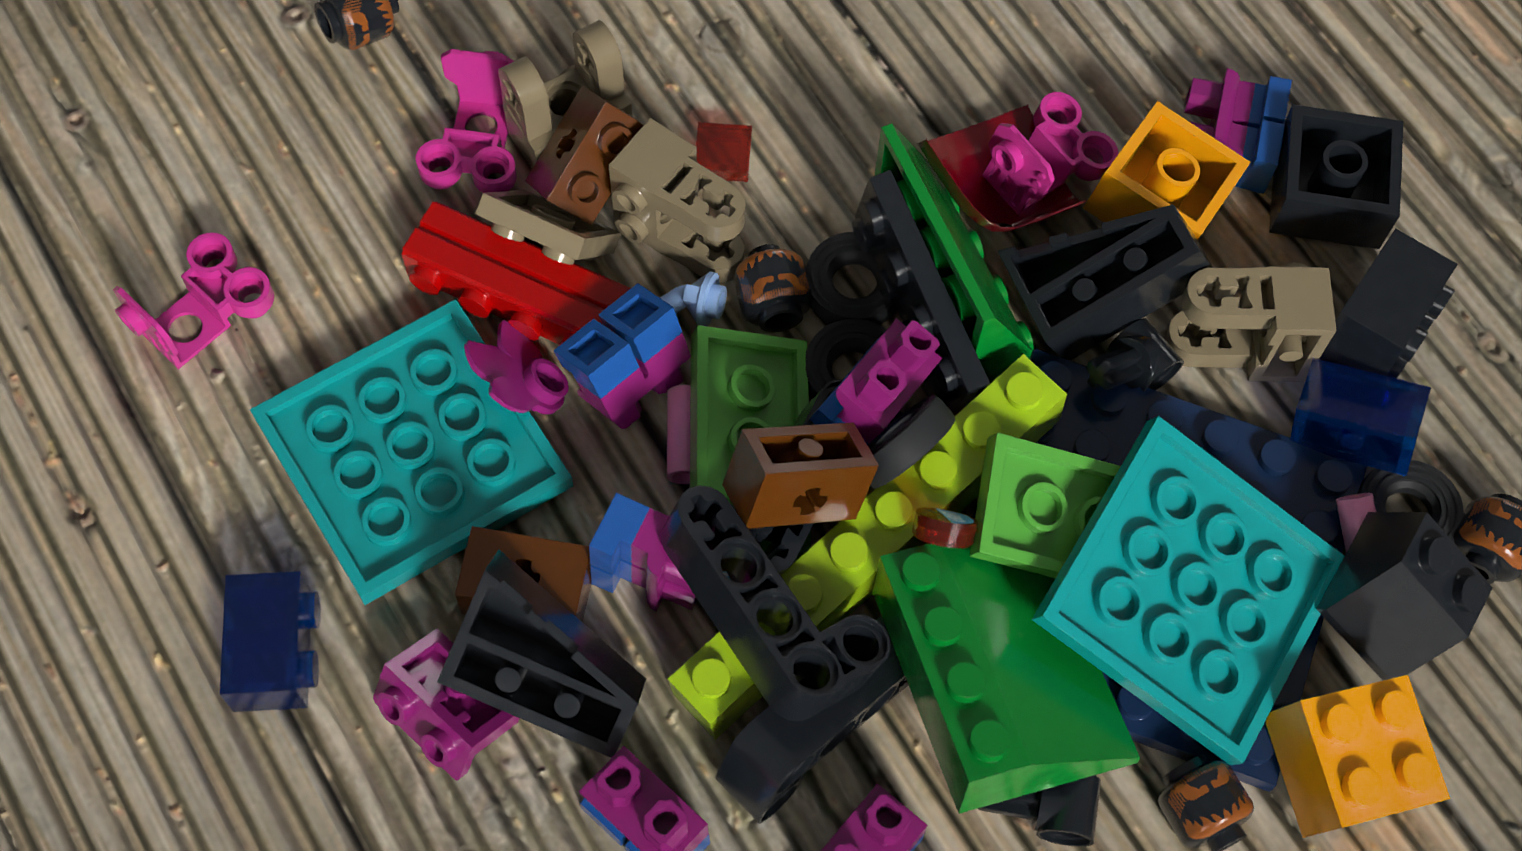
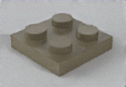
(563, 235)

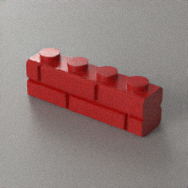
(504, 276)

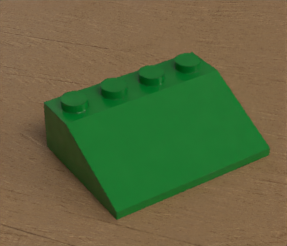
(958, 256)
(992, 686)

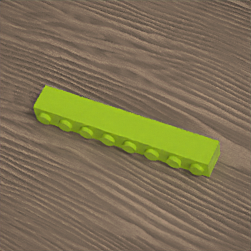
(843, 564)

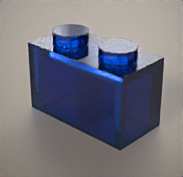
(1360, 416)
(268, 641)

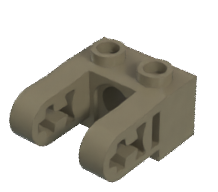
(535, 106)
(658, 202)
(1275, 333)

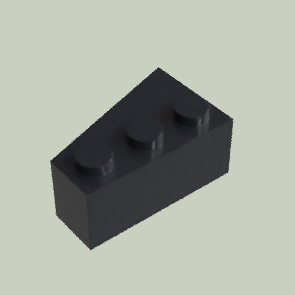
(1104, 278)
(541, 662)

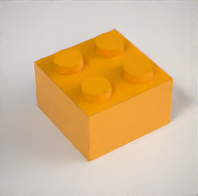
(1165, 166)
(1355, 755)

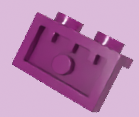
(438, 718)

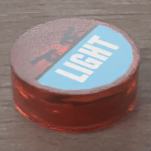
(944, 527)

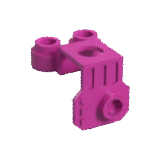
(466, 150)
(1033, 168)
(211, 297)

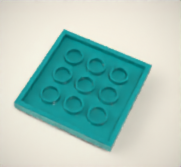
(408, 452)
(1191, 591)

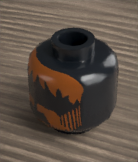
(356, 21)
(773, 288)
(1493, 537)
(1205, 804)

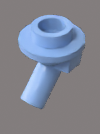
(702, 298)

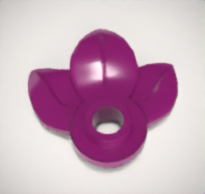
(518, 373)

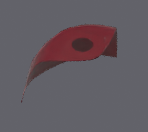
(960, 164)

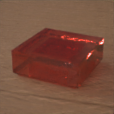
(725, 149)

